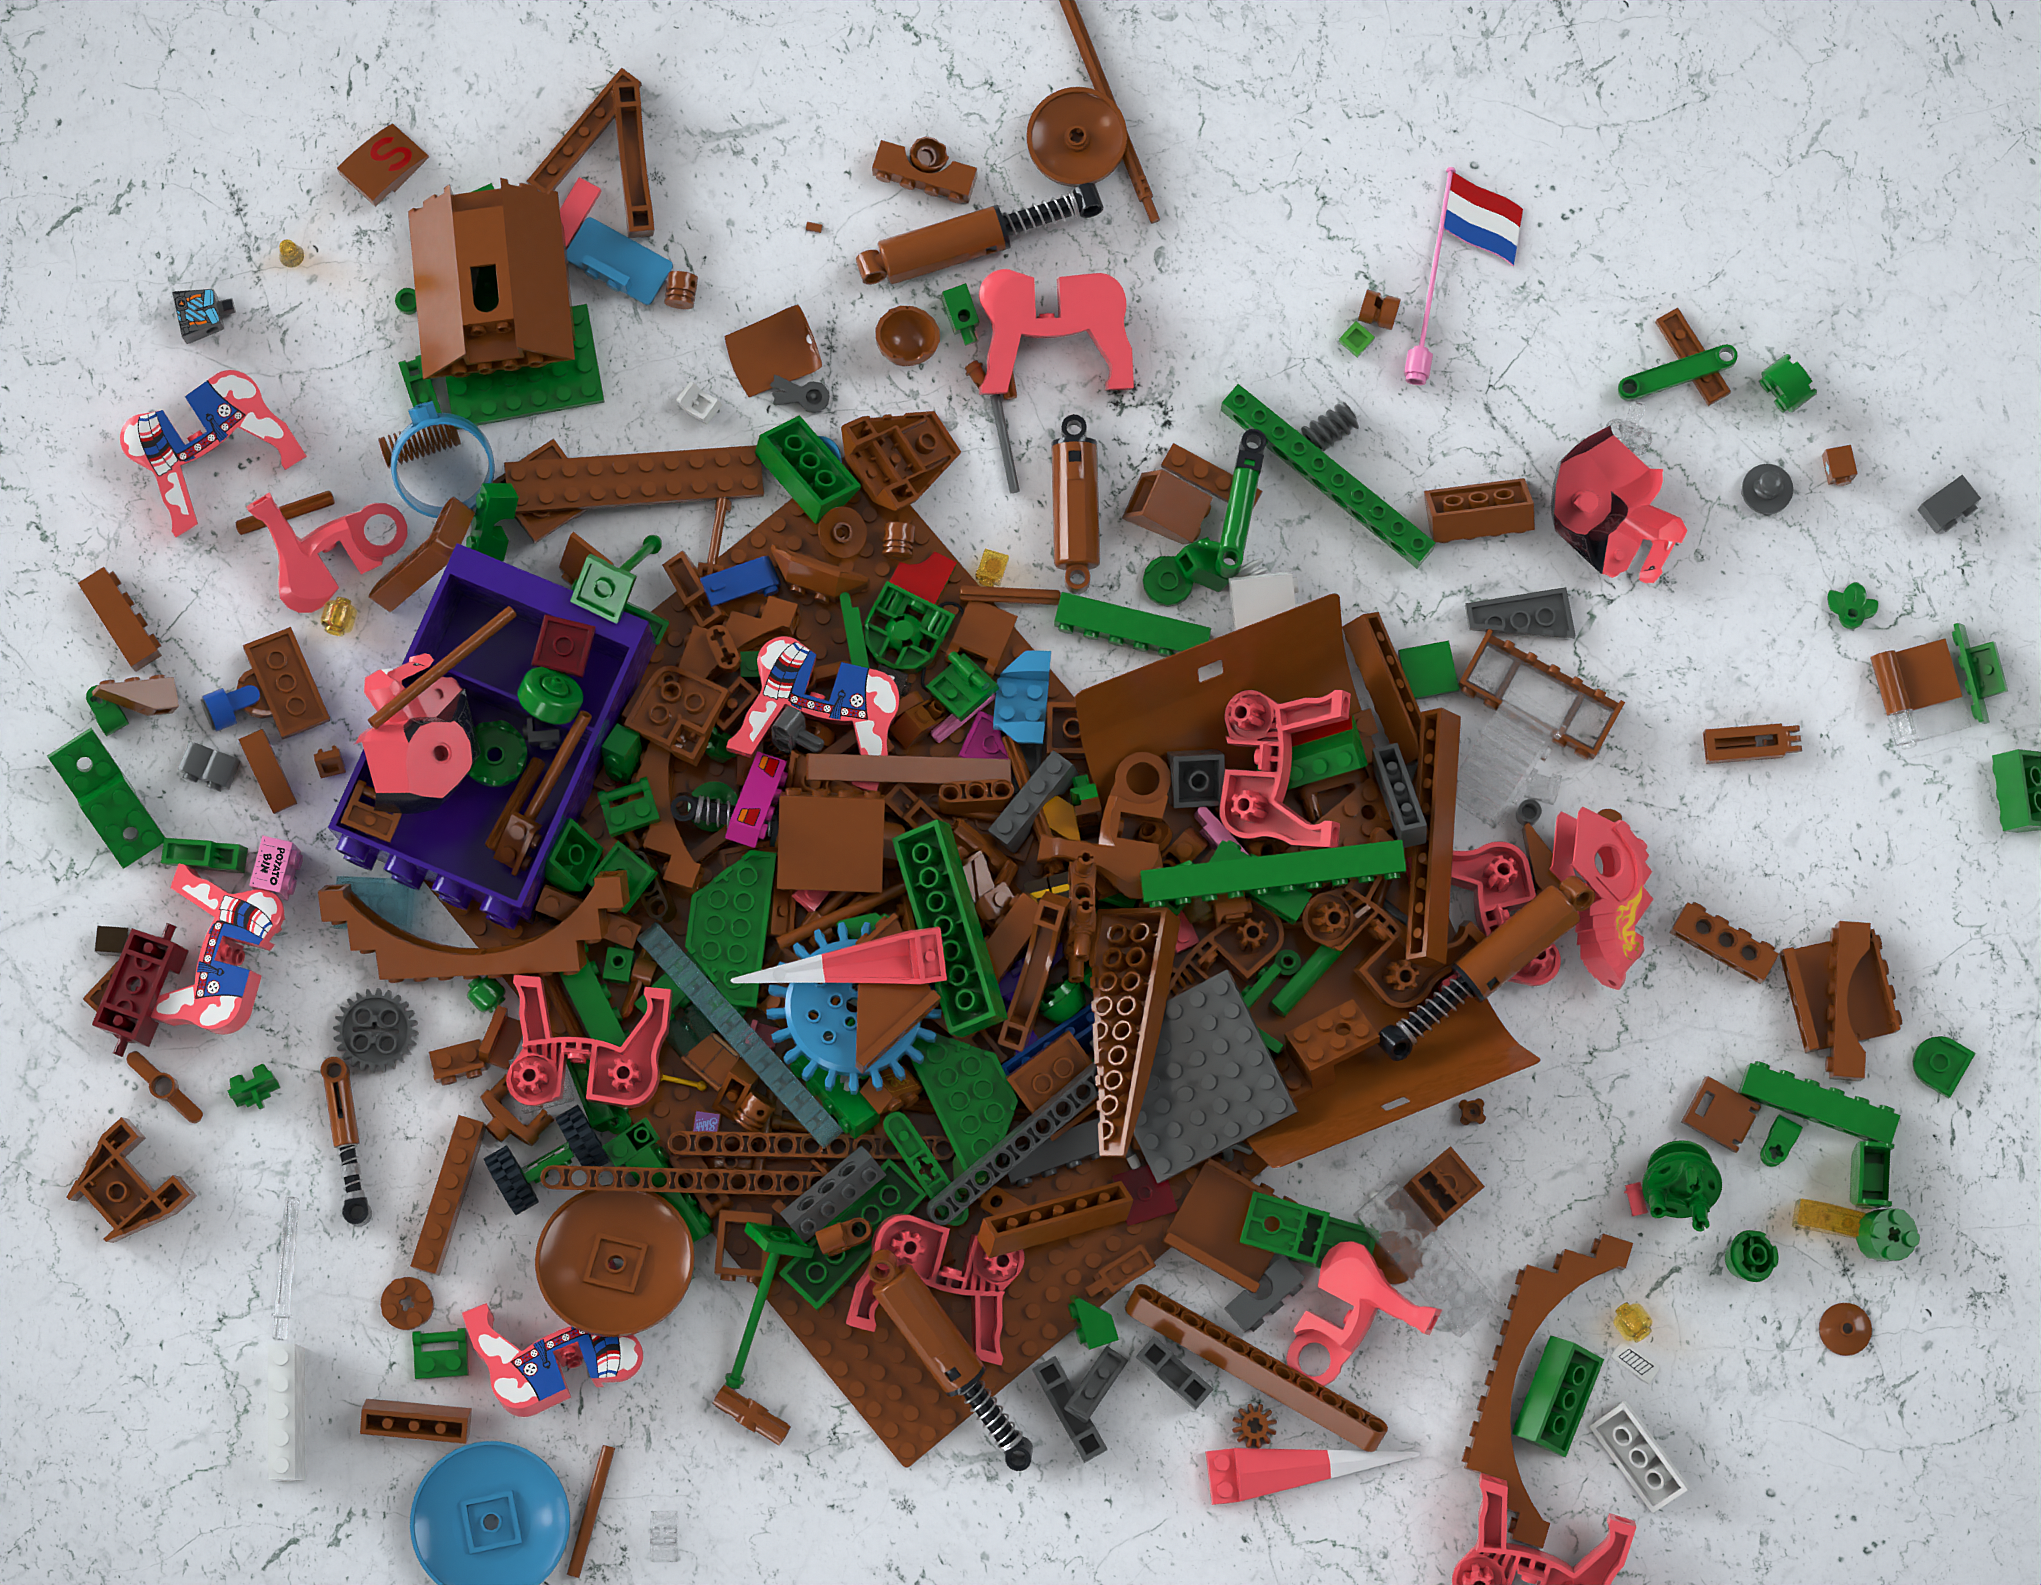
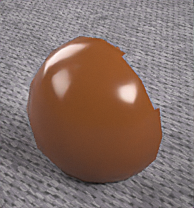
(907, 335)

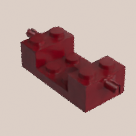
(127, 1011)

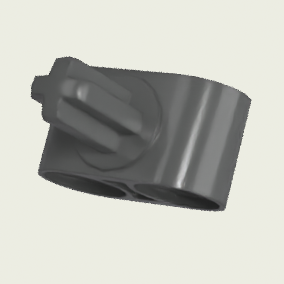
(791, 730)

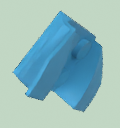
(1023, 697)

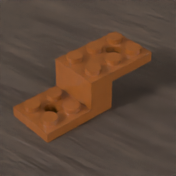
(1353, 826)
(1317, 1047)

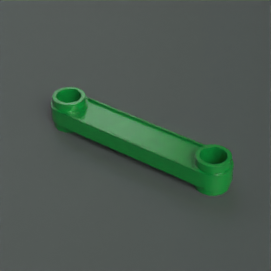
(1677, 372)

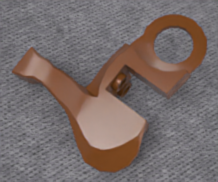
(1119, 858)

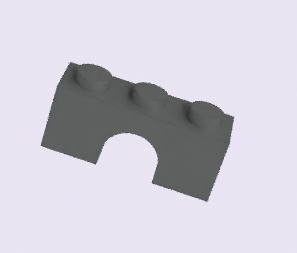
(1249, 1311)
(1174, 1373)

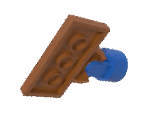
(274, 688)

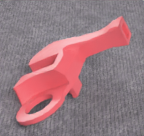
(303, 577)
(1354, 1277)

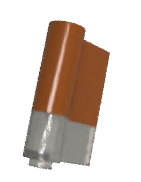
(1920, 692)

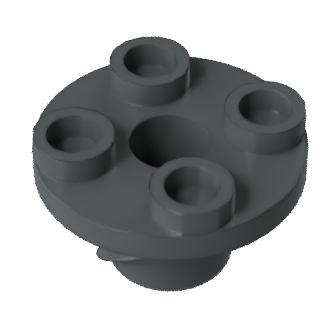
(1767, 489)

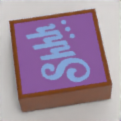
(706, 1121)

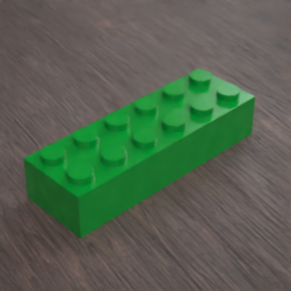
(825, 1275)

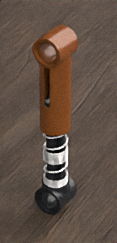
(345, 1138)

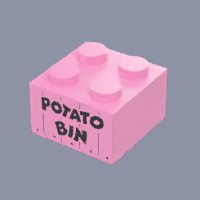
(276, 867)

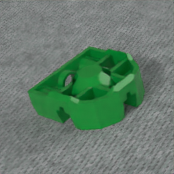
(905, 627)

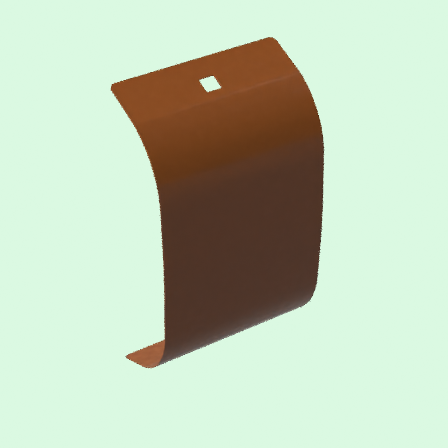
(1170, 710)

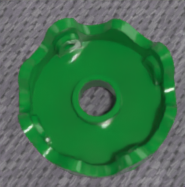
(514, 754)

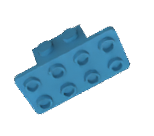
(618, 261)

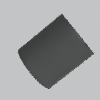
(1532, 804)

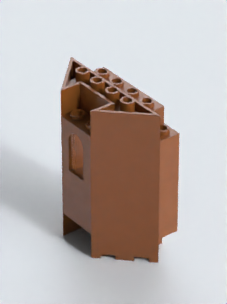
(526, 242)

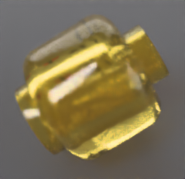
(338, 616)
(1633, 1322)

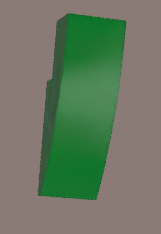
(204, 855)

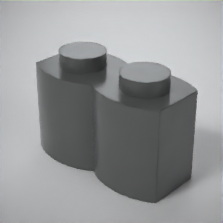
(208, 766)

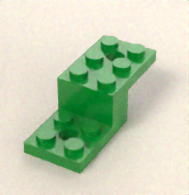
(107, 798)
(1303, 1231)

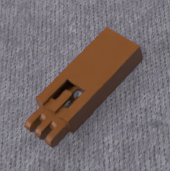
(1739, 743)

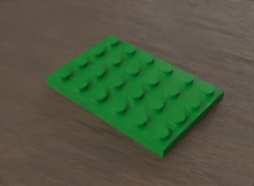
(532, 390)

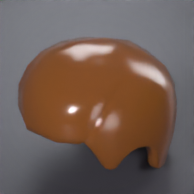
(928, 155)

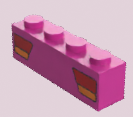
(756, 800)

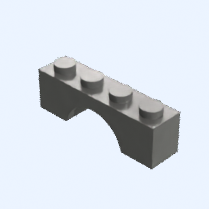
(1016, 820)
(1059, 1392)

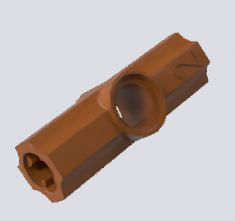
(973, 842)
(751, 1415)

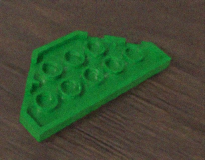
(731, 925)
(967, 1095)

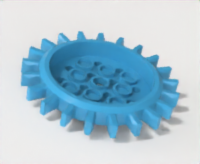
(839, 1054)

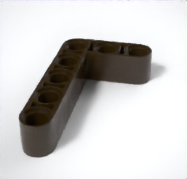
(650, 900)

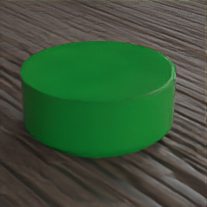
(406, 301)

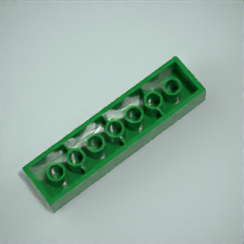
(944, 900)

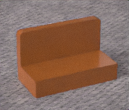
(501, 1039)

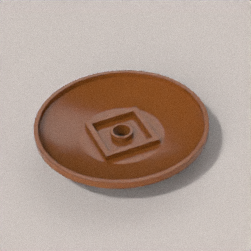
(609, 1225)

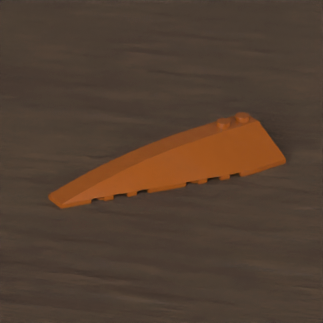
(1130, 988)

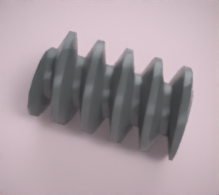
(1330, 426)

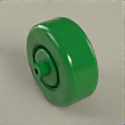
(550, 695)

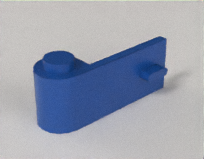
(742, 580)

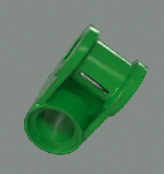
(107, 714)
(1781, 1137)

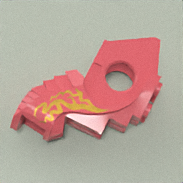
(1608, 925)

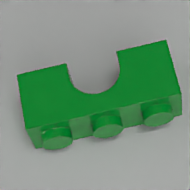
(493, 504)

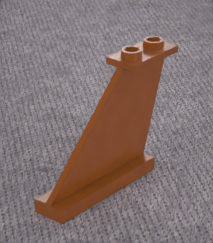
(887, 1009)

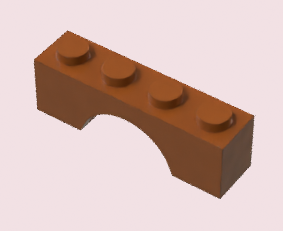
(952, 182)

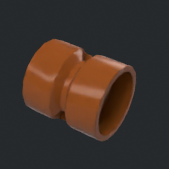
(1379, 309)

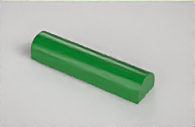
(1304, 980)

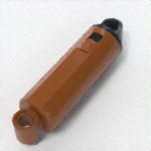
(1075, 503)

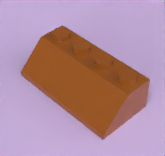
(1479, 510)

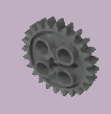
(378, 1007)

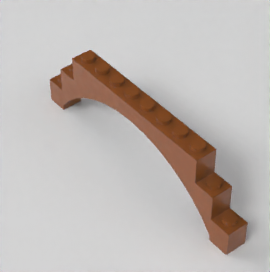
(747, 633)
(408, 956)
(1535, 1298)

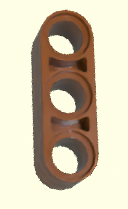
(966, 804)

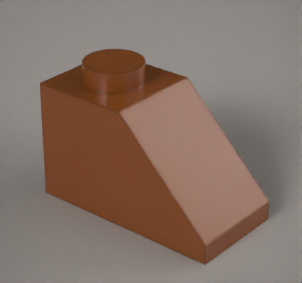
(735, 1089)

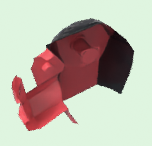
(1605, 507)

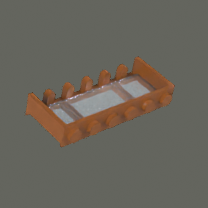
(1501, 665)

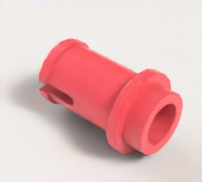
(1636, 1199)

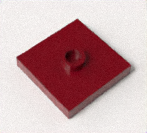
(564, 646)
(1149, 1197)

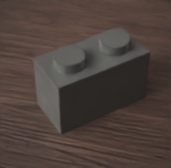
(1949, 504)

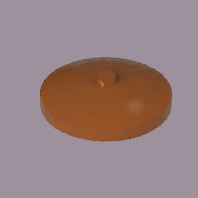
(1076, 136)

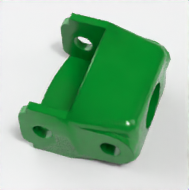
(1870, 1175)

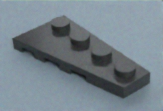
(1526, 614)

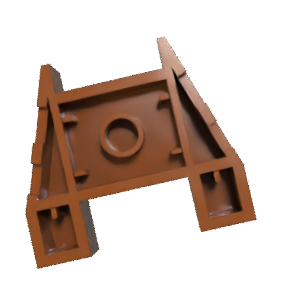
(121, 1190)

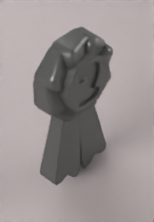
(811, 396)

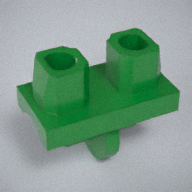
(254, 1090)

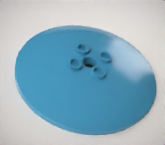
(484, 1481)

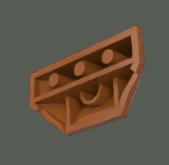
(816, 577)

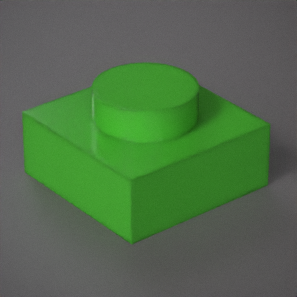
(1356, 339)

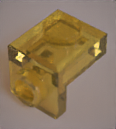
(991, 568)

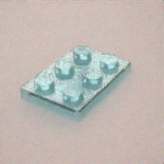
(385, 897)

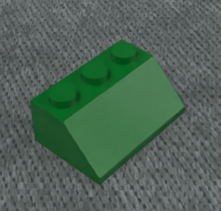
(2018, 789)

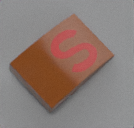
(382, 164)

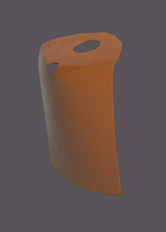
(773, 348)

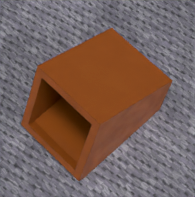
(1168, 506)

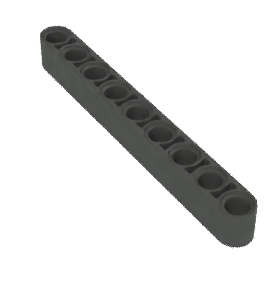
(1007, 1145)

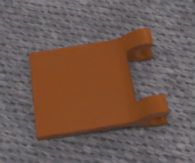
(983, 633)

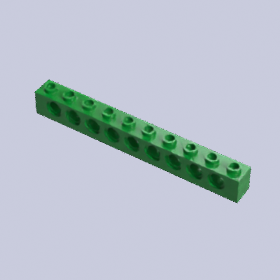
(1329, 477)

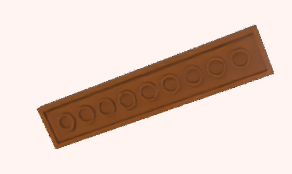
(635, 479)

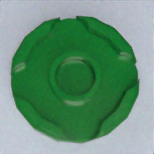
(1166, 582)

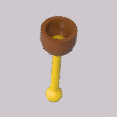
(701, 1085)

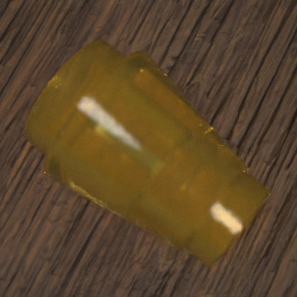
(290, 253)

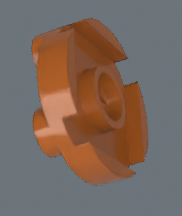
(399, 1290)

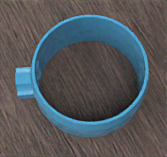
(425, 416)

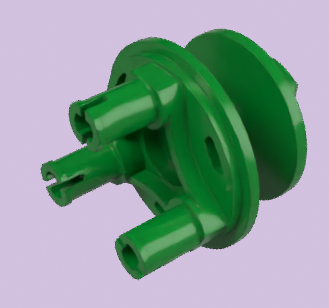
(1682, 1182)

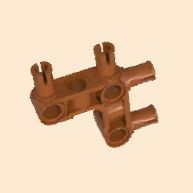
(1081, 914)

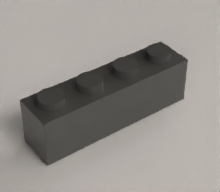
(1066, 1150)

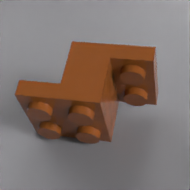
(1443, 1186)

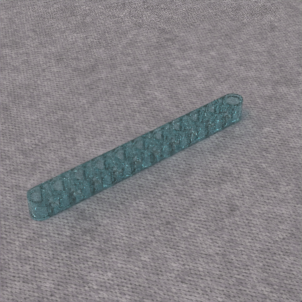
(739, 1035)

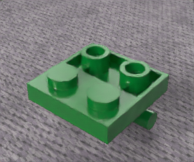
(962, 686)

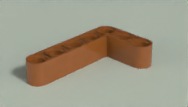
(426, 559)

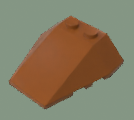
(898, 455)

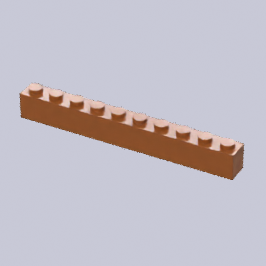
(1433, 860)

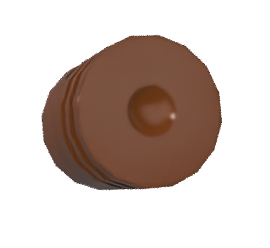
(681, 290)
(898, 540)
(754, 1111)

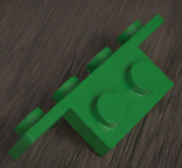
(1982, 671)

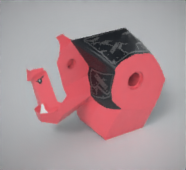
(424, 747)

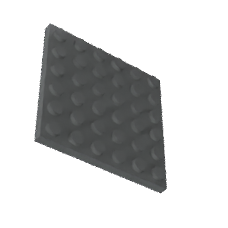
(1207, 1080)

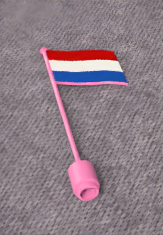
(1478, 220)

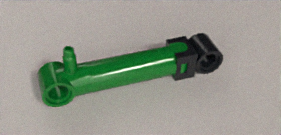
(1239, 506)

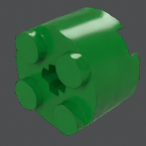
(1787, 383)
(1887, 1235)

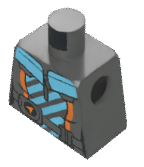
(200, 313)

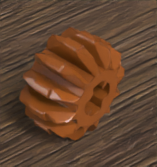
(1246, 1429)

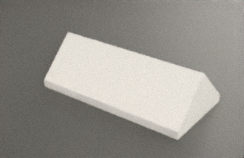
(1639, 1456)

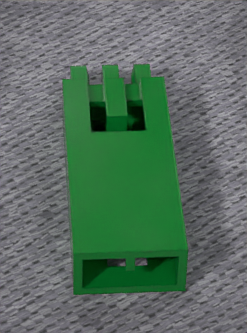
(854, 632)

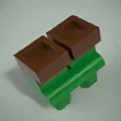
(1086, 806)

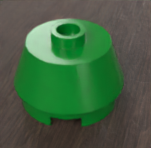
(1062, 1000)
(1751, 1256)

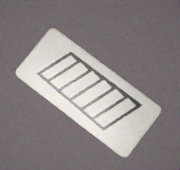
(1635, 1362)

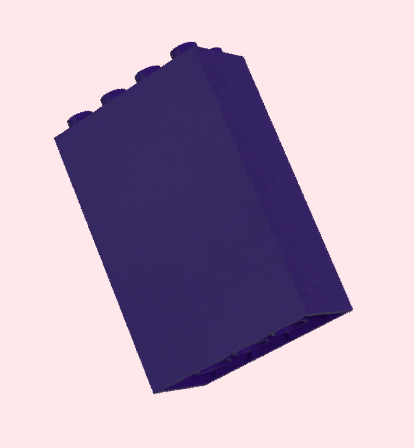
(450, 841)

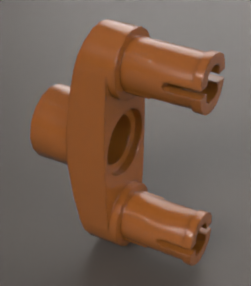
(1310, 792)
(505, 1123)

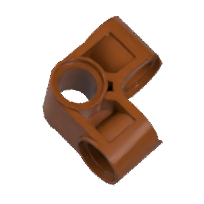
(841, 1237)

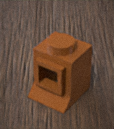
(1231, 909)

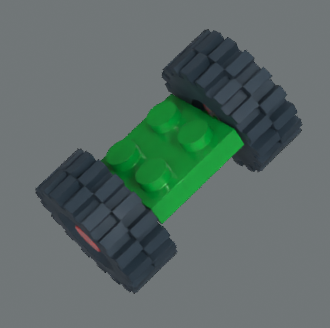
(515, 1181)

